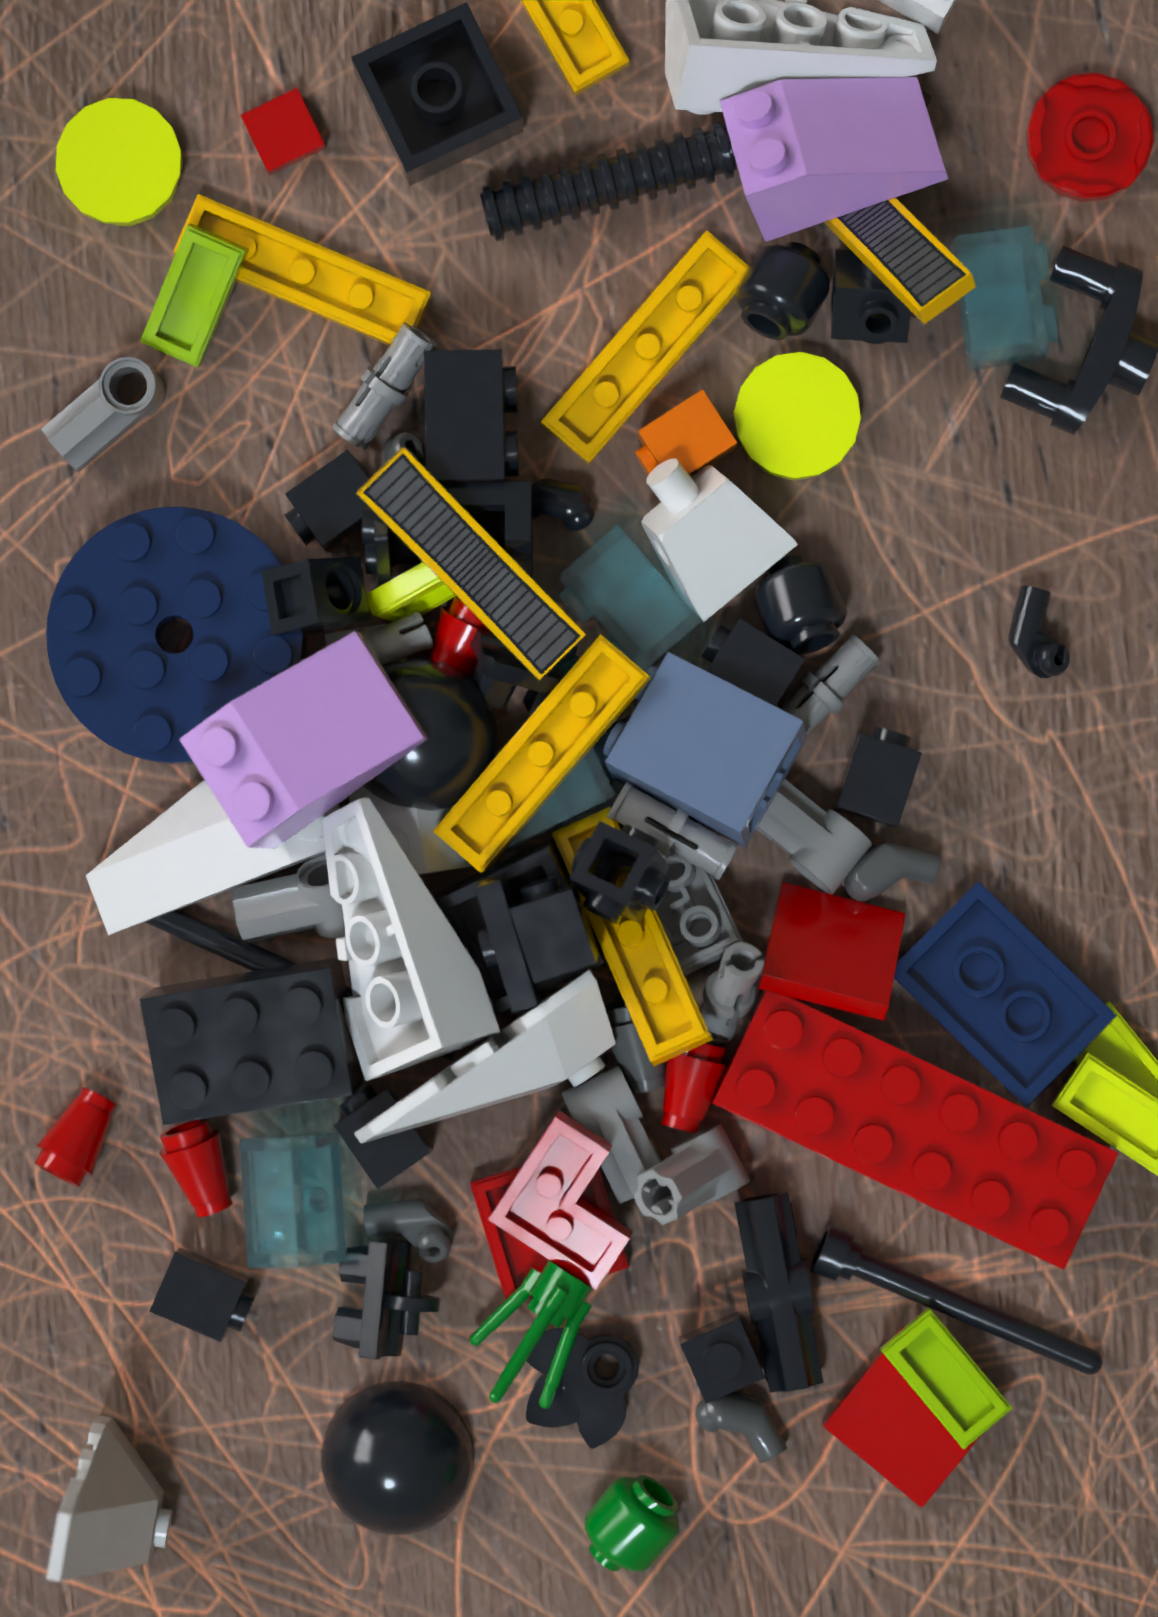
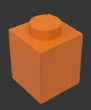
(687, 432)

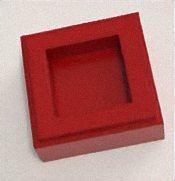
(283, 131)

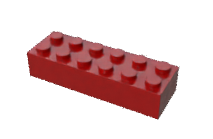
(914, 1127)

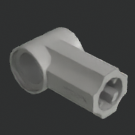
(99, 416)
(818, 842)
(289, 905)
(611, 1111)
(695, 1175)

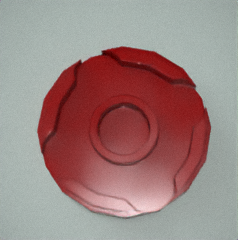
(1089, 137)

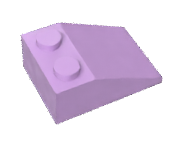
(830, 147)
(303, 741)

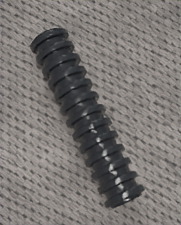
(608, 181)

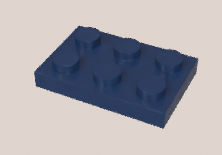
(1002, 994)

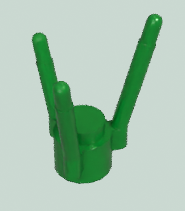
(554, 1299)

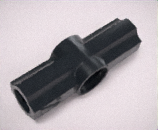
(778, 1292)

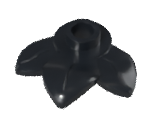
(583, 1394)

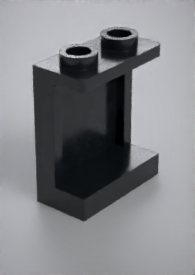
(498, 507)

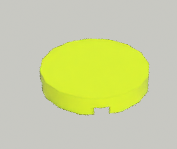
(119, 162)
(797, 416)

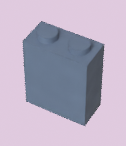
(705, 748)

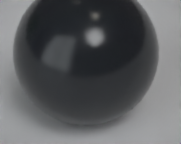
(458, 731)
(397, 1458)

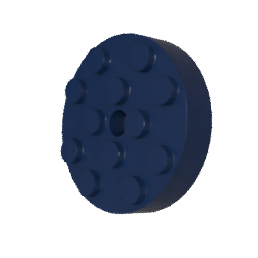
(121, 598)

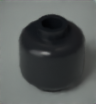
(782, 290)
(800, 605)

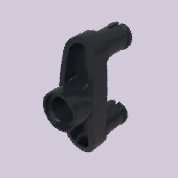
(1114, 354)

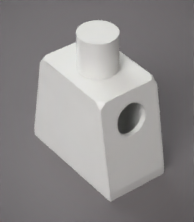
(709, 535)

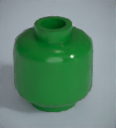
(632, 1524)

